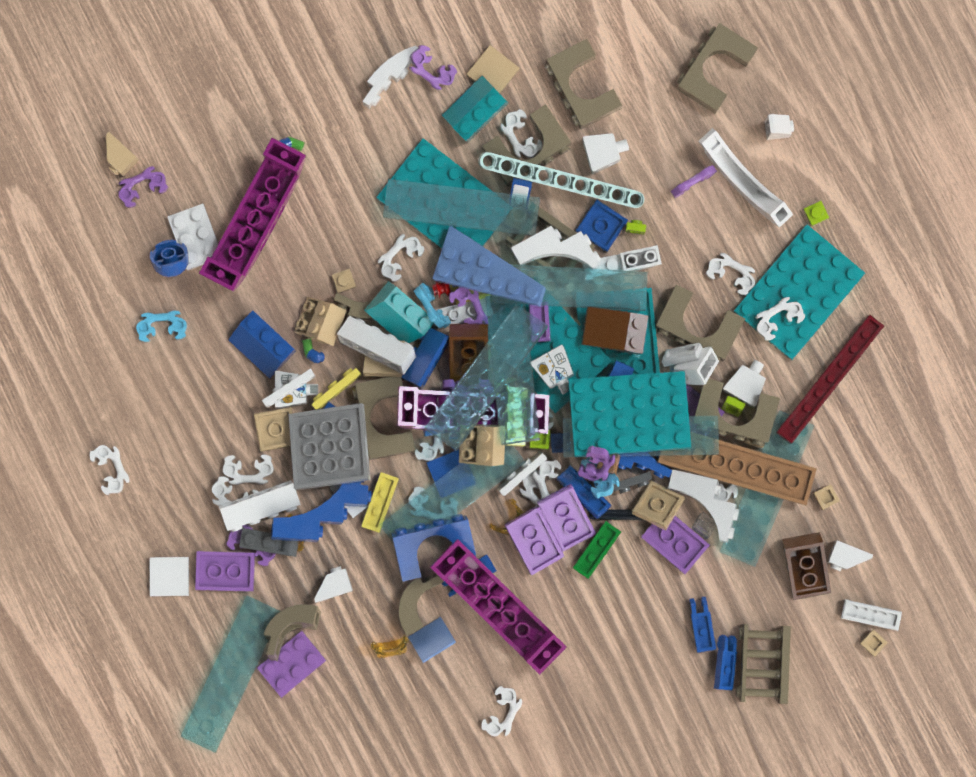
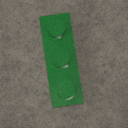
(597, 550)

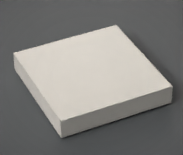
(169, 576)

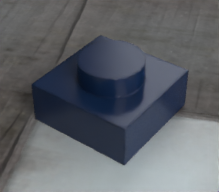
(557, 442)

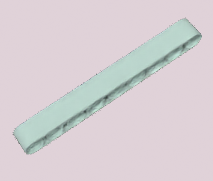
(569, 185)

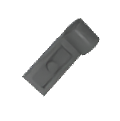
(640, 480)
(262, 542)

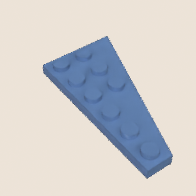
(476, 268)

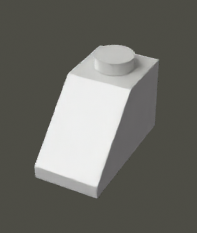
(778, 126)
(846, 556)
(334, 585)

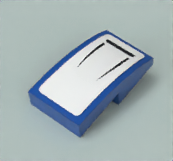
(521, 187)

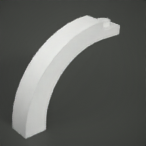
(743, 181)

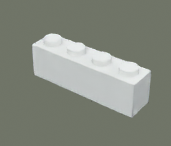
(376, 344)
(259, 505)

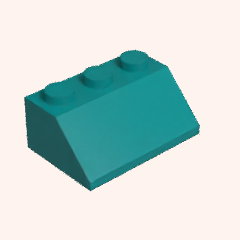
(475, 109)
(399, 314)

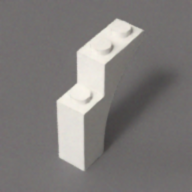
(548, 244)
(704, 491)

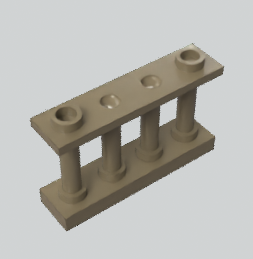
(549, 221)
(780, 673)

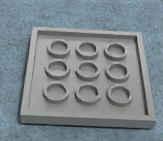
(329, 446)

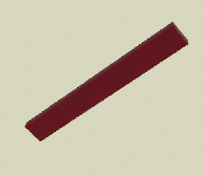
(830, 379)

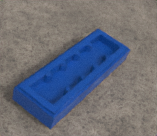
(594, 505)

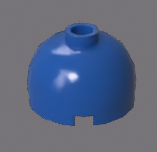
(169, 258)

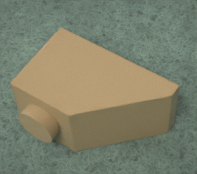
(119, 156)

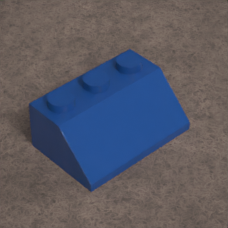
(261, 344)
(427, 357)

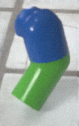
(294, 143)
(310, 353)

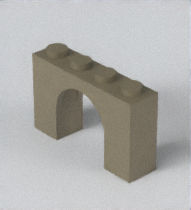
(720, 42)
(584, 110)
(553, 137)
(672, 324)
(756, 430)
(378, 444)

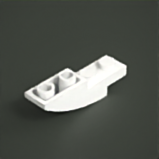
(393, 68)
(631, 260)

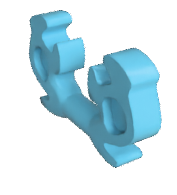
(426, 295)
(178, 325)
(604, 488)

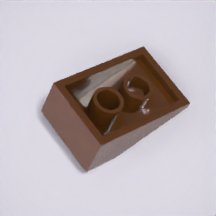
(615, 330)
(465, 345)
(806, 565)

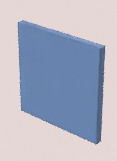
(432, 639)

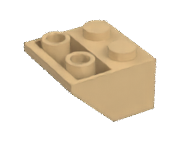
(320, 321)
(482, 446)

